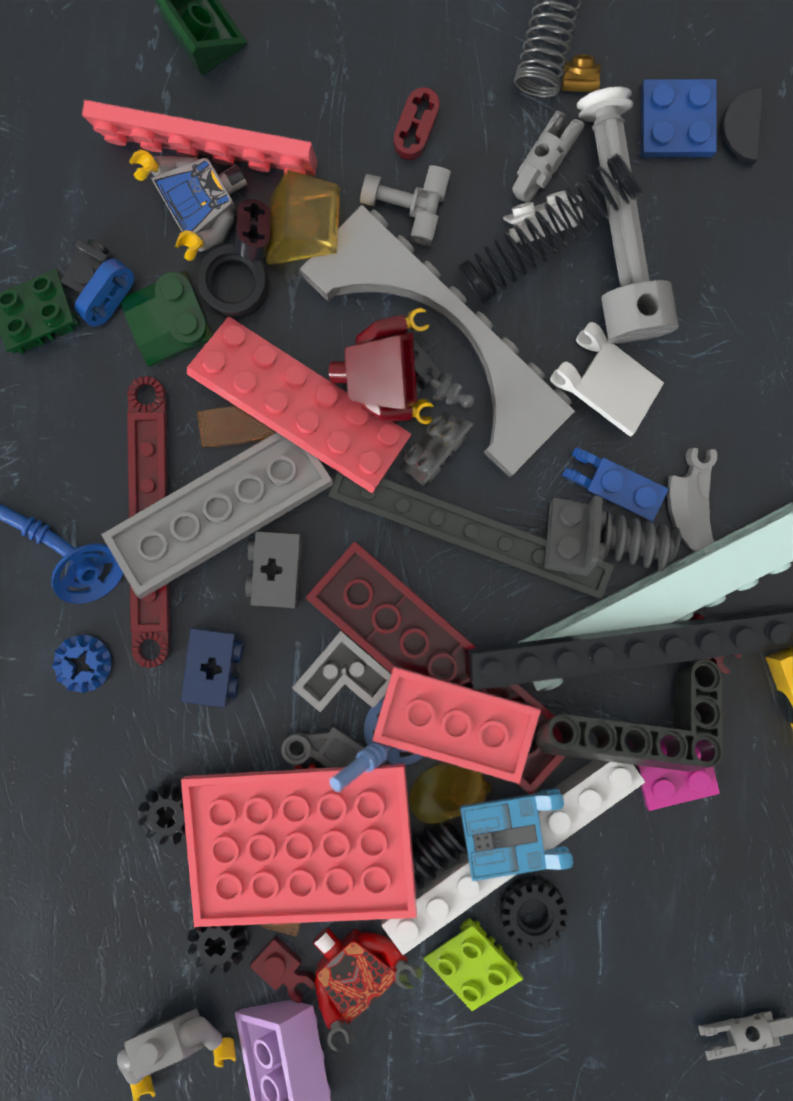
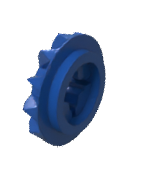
(97, 658)

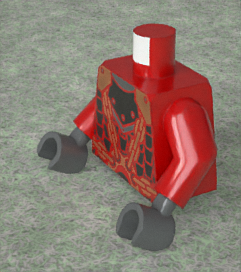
(354, 976)

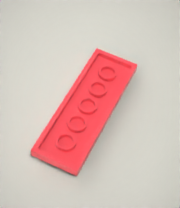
(196, 137)
(298, 404)

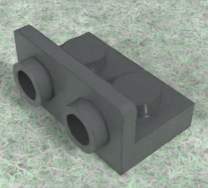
(575, 536)

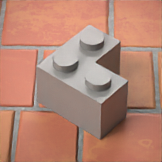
(343, 664)

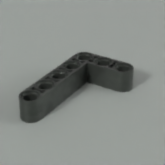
(645, 738)

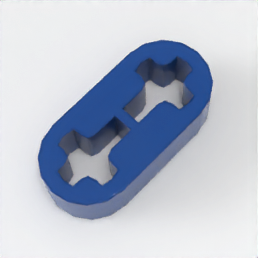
(104, 292)

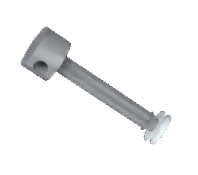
(639, 306)

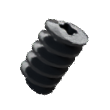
(435, 850)

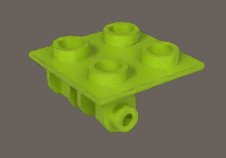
(474, 965)

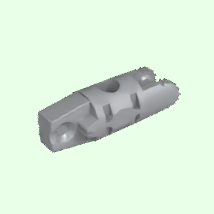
(546, 156)
(764, 1034)

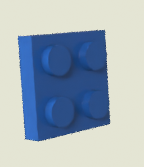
(678, 118)

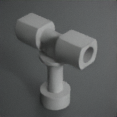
(422, 203)

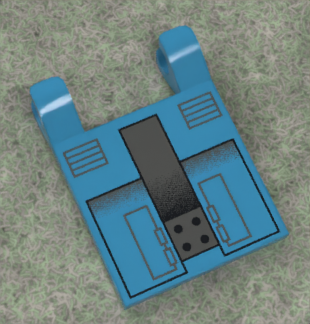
(507, 837)

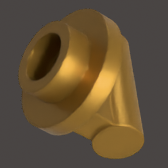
(581, 74)

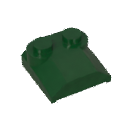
(167, 318)

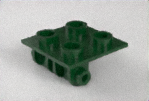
(35, 311)

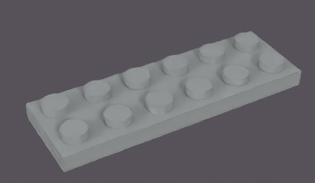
(214, 512)

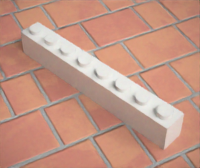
(452, 892)

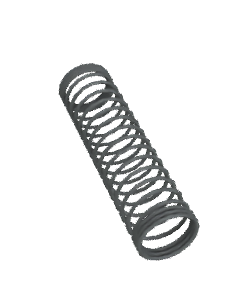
(535, 71)

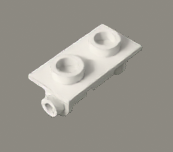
(527, 210)

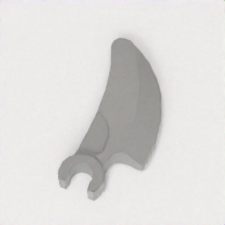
(690, 500)

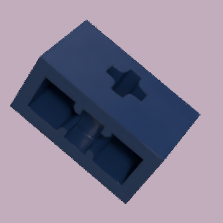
(198, 682)

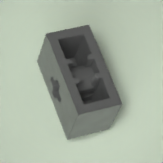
(285, 588)

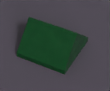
(202, 30)

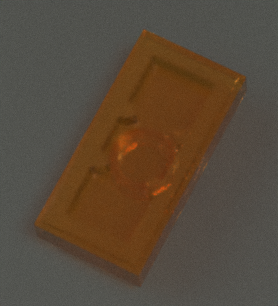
(230, 427)

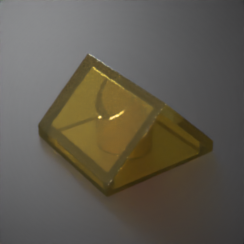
(303, 218)

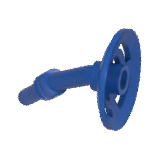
(81, 561)

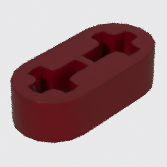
(408, 121)

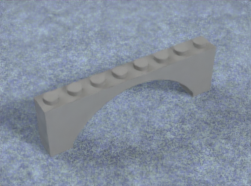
(376, 261)

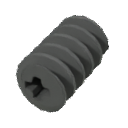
(640, 540)

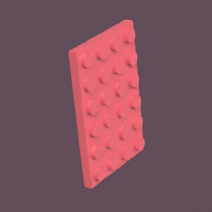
(298, 849)

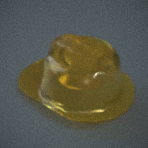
(444, 789)

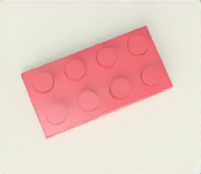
(456, 724)

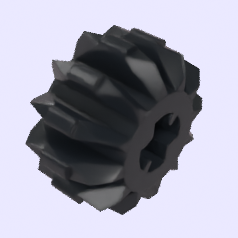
(154, 811)
(219, 954)

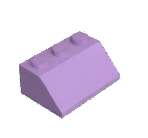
(282, 1052)

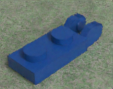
(618, 485)

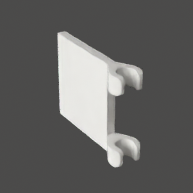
(612, 383)

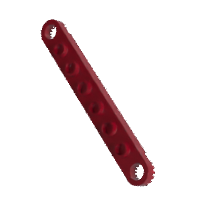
(147, 486)

